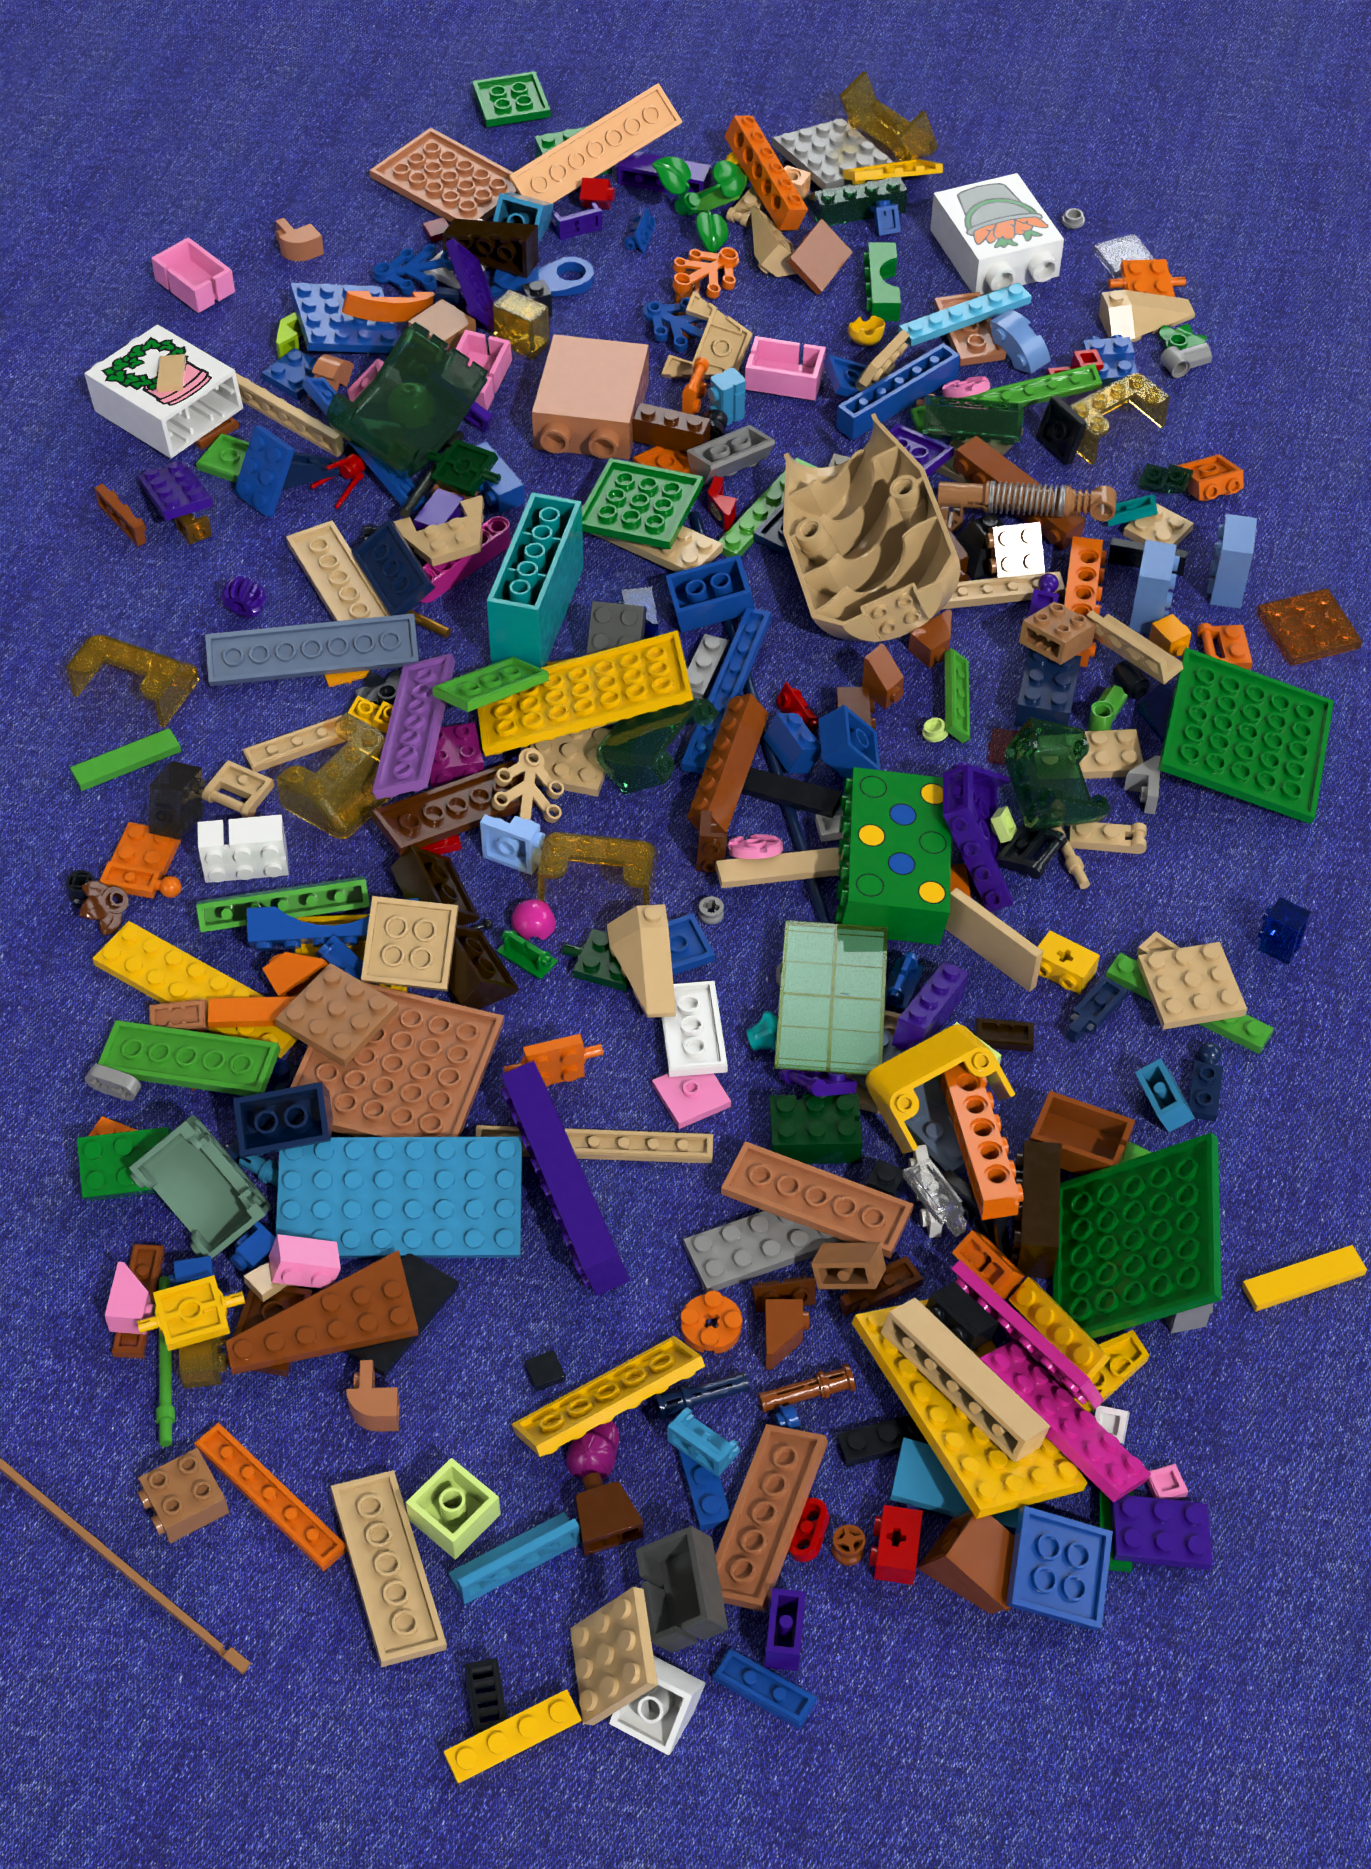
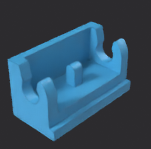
(701, 1443)

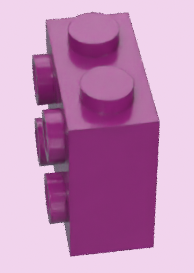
(456, 754)

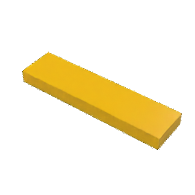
(1304, 1278)

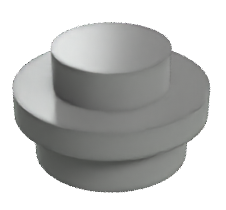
(1073, 218)

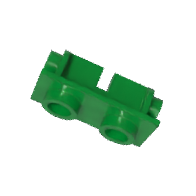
(526, 954)

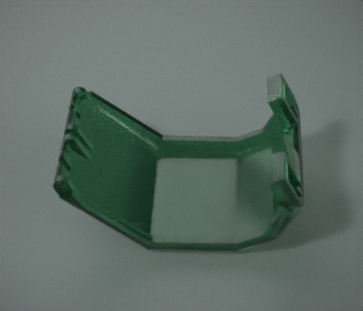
(410, 403)

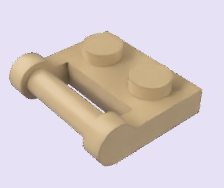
(242, 783)

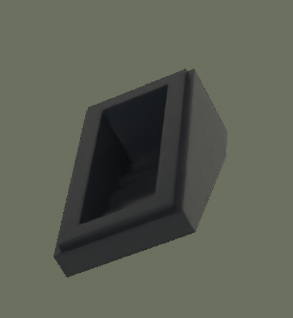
(479, 1670)

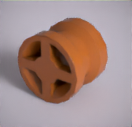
(850, 1537)

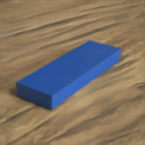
(765, 1688)

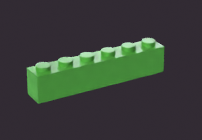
(293, 901)

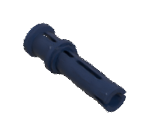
(683, 1395)

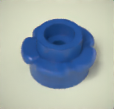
(787, 1417)

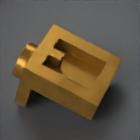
(193, 529)

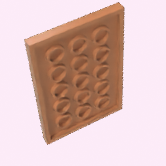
(445, 177)

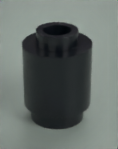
(1130, 679)

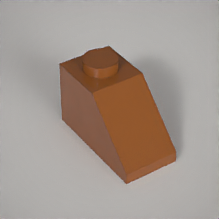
(932, 639)
(882, 677)
(783, 1328)

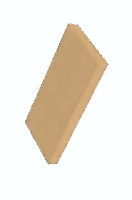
(994, 940)

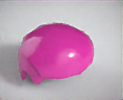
(533, 919)

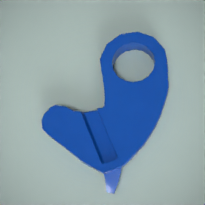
(550, 274)

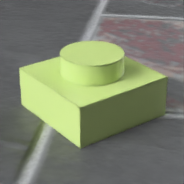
(1003, 824)

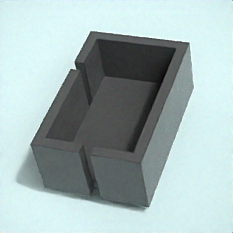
(692, 1591)

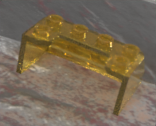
(1131, 388)
(166, 679)
(340, 792)
(636, 857)

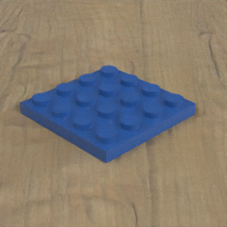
(330, 329)

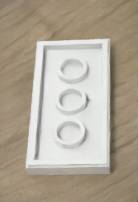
(695, 1034)

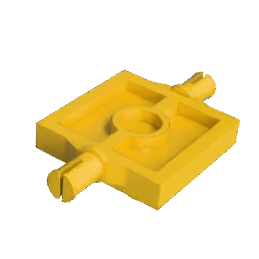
(191, 1313)

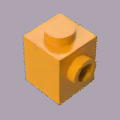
(1170, 635)

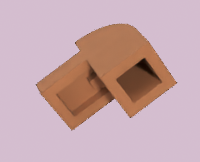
(300, 243)
(334, 370)
(370, 1406)

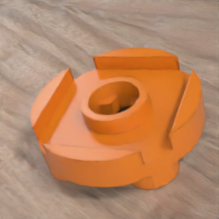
(716, 1307)

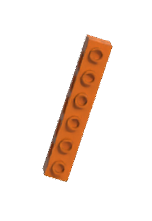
(766, 173)
(1083, 580)
(981, 1143)

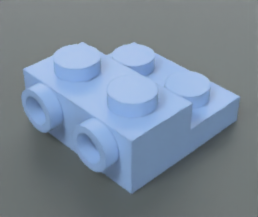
(512, 843)

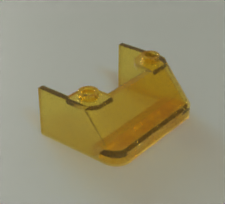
(902, 137)

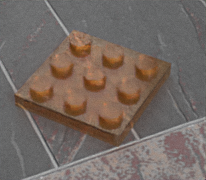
(1309, 626)

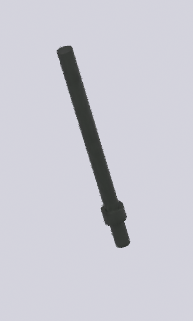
(426, 481)

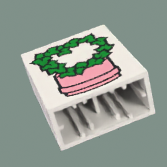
(127, 392)

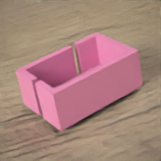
(193, 274)
(497, 363)
(776, 369)

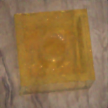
(522, 323)

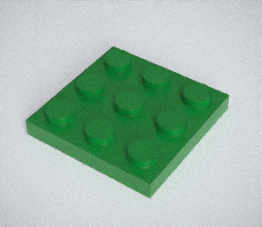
(511, 99)

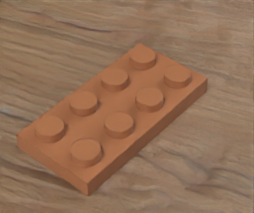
(974, 341)

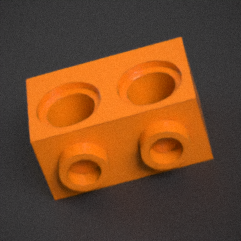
(989, 1264)

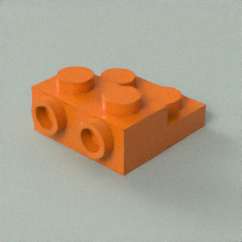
(1213, 477)

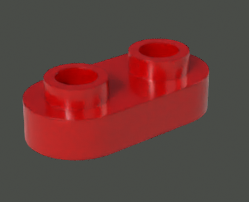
(810, 1532)

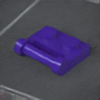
(820, 1083)

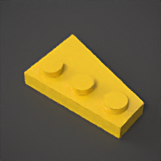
(1126, 1358)

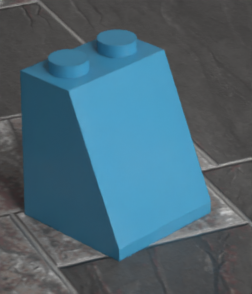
(523, 210)

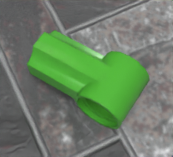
(1106, 709)

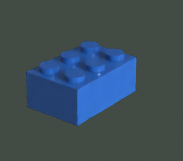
(710, 593)

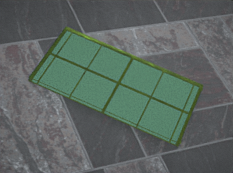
(832, 997)

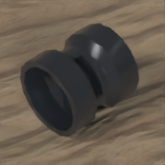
(718, 423)
(74, 883)

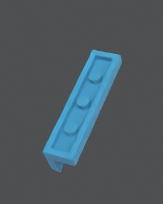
(515, 1557)

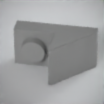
(1146, 780)

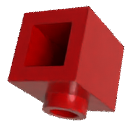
(596, 191)

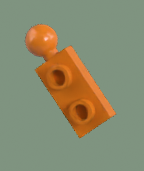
(140, 880)

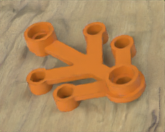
(725, 259)

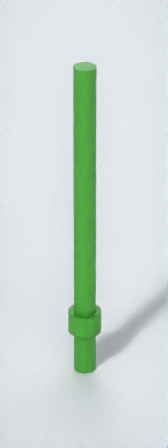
(165, 1412)

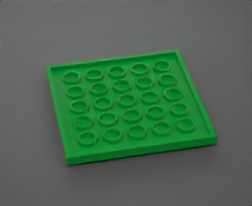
(1247, 735)
(1141, 1238)

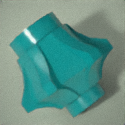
(764, 1033)

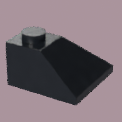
(974, 543)

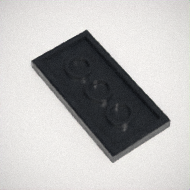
(428, 1293)

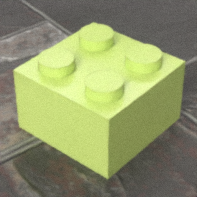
(453, 1508)

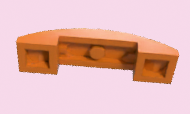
(386, 309)

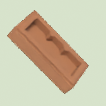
(182, 1015)

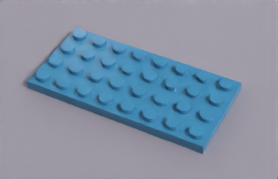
(405, 1196)

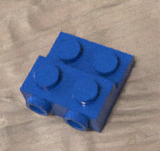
(1116, 355)

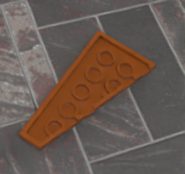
(348, 1315)

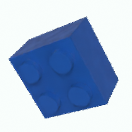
(847, 742)

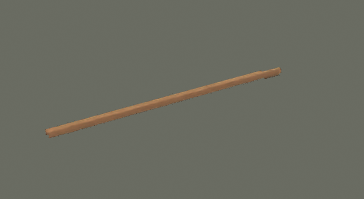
(231, 1656)

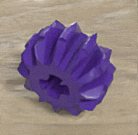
(243, 597)

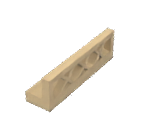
(1135, 648)

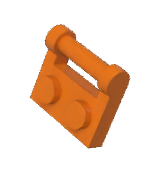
(696, 388)
(1231, 642)

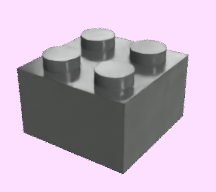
(615, 625)

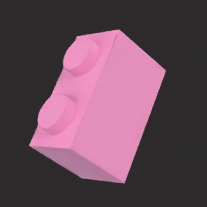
(304, 1261)

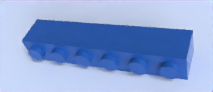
(897, 391)

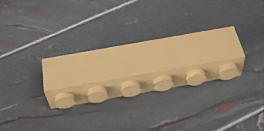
(965, 1379)

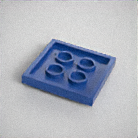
(1059, 1568)

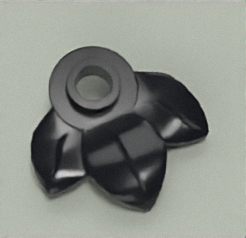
(379, 688)

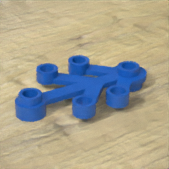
(390, 272)
(656, 312)

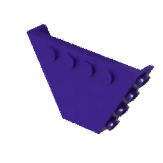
(968, 810)

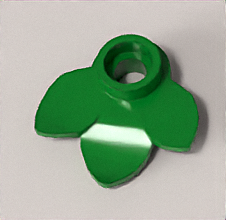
(1180, 337)

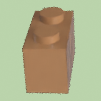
(848, 1265)

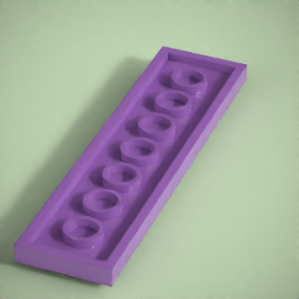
(413, 728)

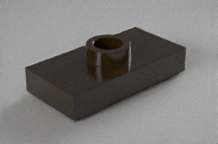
(1006, 1034)

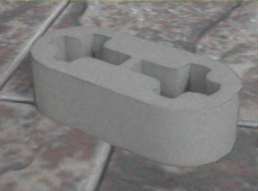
(112, 1082)

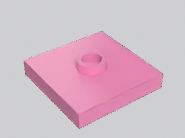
(691, 1097)

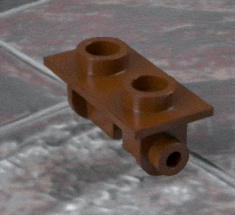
(791, 1288)

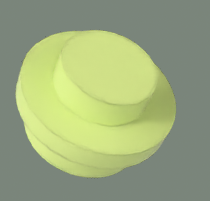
(934, 730)

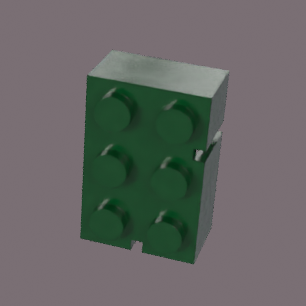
(816, 1128)

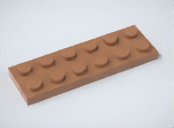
(816, 1198)
(767, 1514)

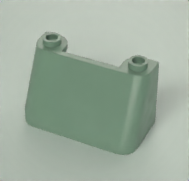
(201, 1186)

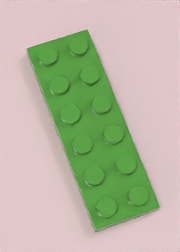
(190, 1058)

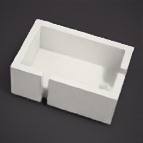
(254, 849)

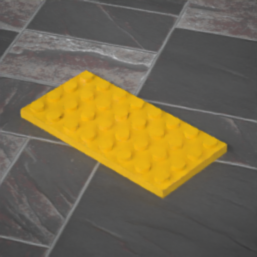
(589, 694)
(972, 1460)

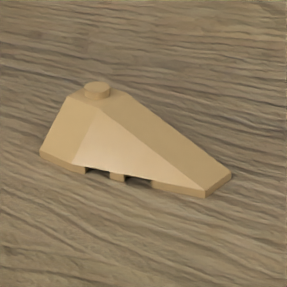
(1141, 313)
(643, 951)

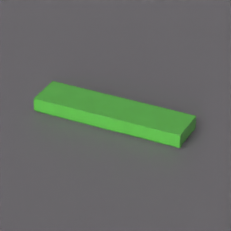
(957, 696)
(125, 759)

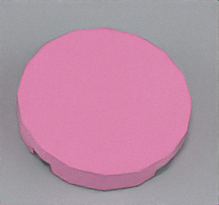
(966, 388)
(756, 847)

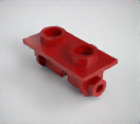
(791, 701)

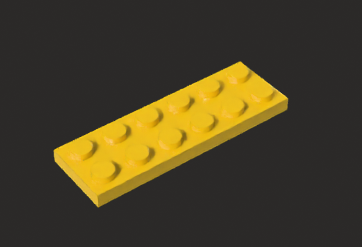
(607, 1396)

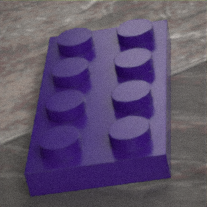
(472, 282)
(175, 490)

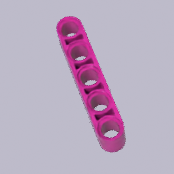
(446, 575)

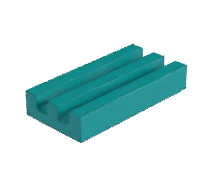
(1134, 510)

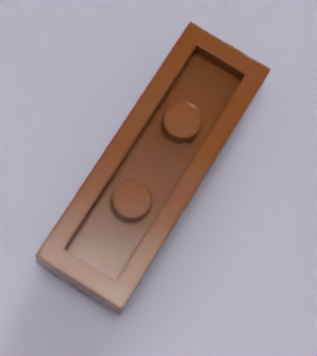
(120, 514)

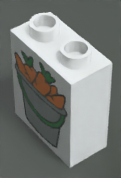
(996, 234)

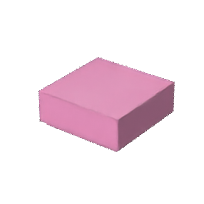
(1167, 1483)

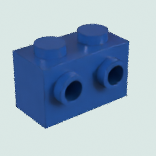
(792, 743)

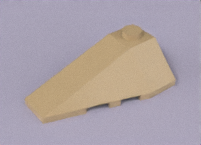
(770, 245)

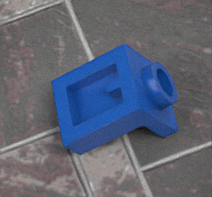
(886, 217)

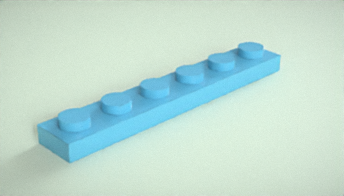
(966, 314)

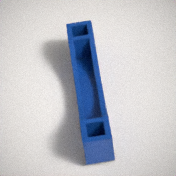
(273, 927)

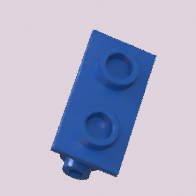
(641, 231)
(341, 956)
(903, 981)

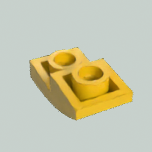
(372, 713)

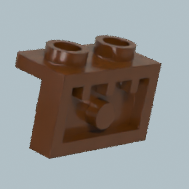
(710, 845)

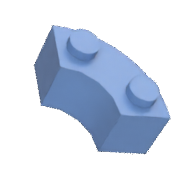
(1019, 341)

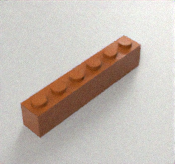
(983, 464)
(729, 761)

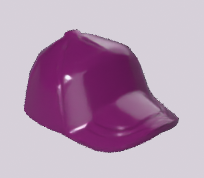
(594, 1451)

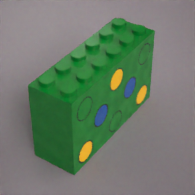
(894, 855)

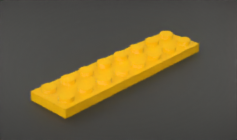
(176, 976)

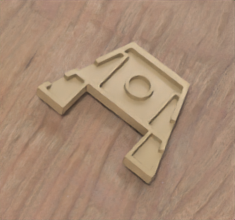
(722, 342)
(447, 540)

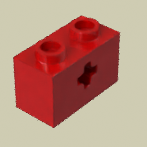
(900, 1527)

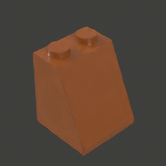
(973, 1560)

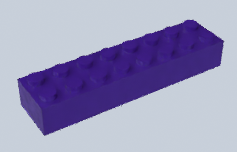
(563, 1179)

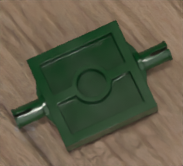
(464, 467)
(596, 962)

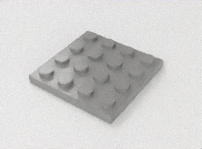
(828, 151)

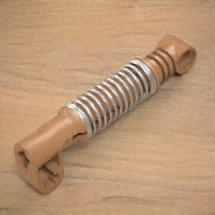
(994, 497)

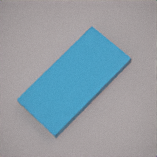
(926, 1484)

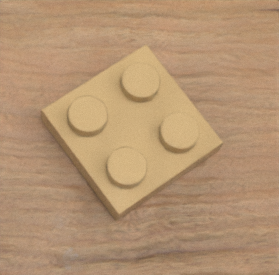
(1163, 527)

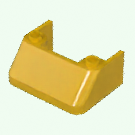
(894, 1080)

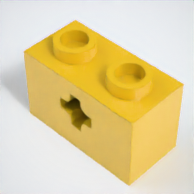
(1067, 962)

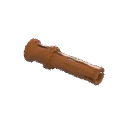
(821, 1385)

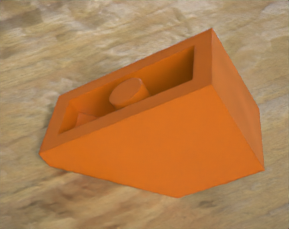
(292, 972)

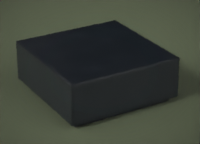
(545, 1370)

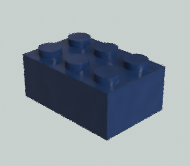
(1047, 689)

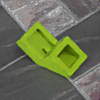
(288, 335)

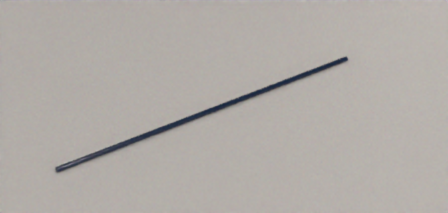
(775, 766)

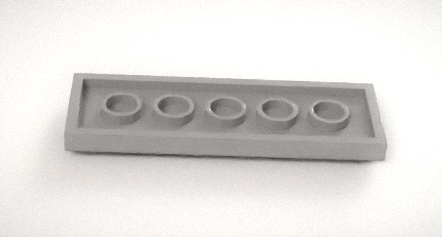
(751, 1249)

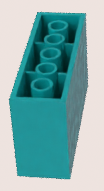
(536, 580)

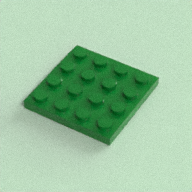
(640, 503)

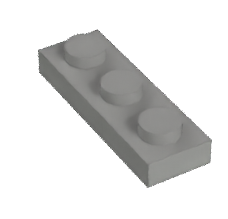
(706, 664)

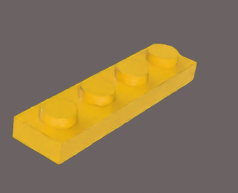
(1059, 1327)
(512, 1736)

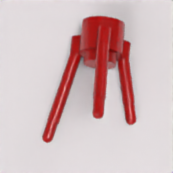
(351, 468)

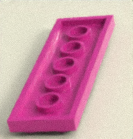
(1025, 1334)
(1071, 1427)

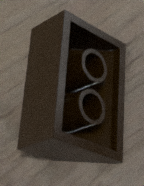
(433, 880)
(477, 972)

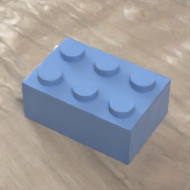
(1232, 560)
(1153, 585)

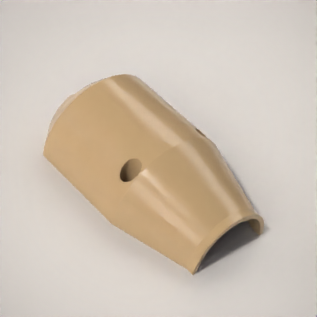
(869, 542)

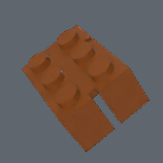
(1087, 1134)

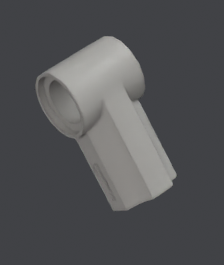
(1180, 361)

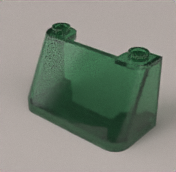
(636, 747)
(1048, 776)

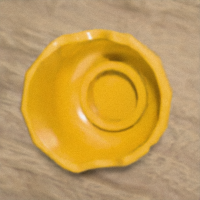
(866, 332)

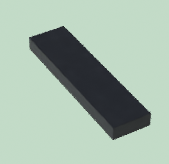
(792, 792)

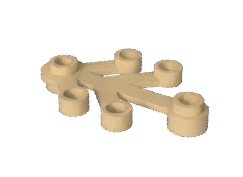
(528, 788)

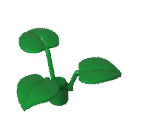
(729, 178)

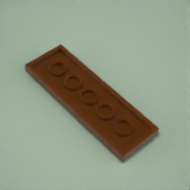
(445, 810)

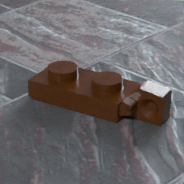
(897, 1279)

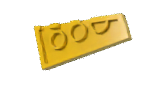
(895, 169)

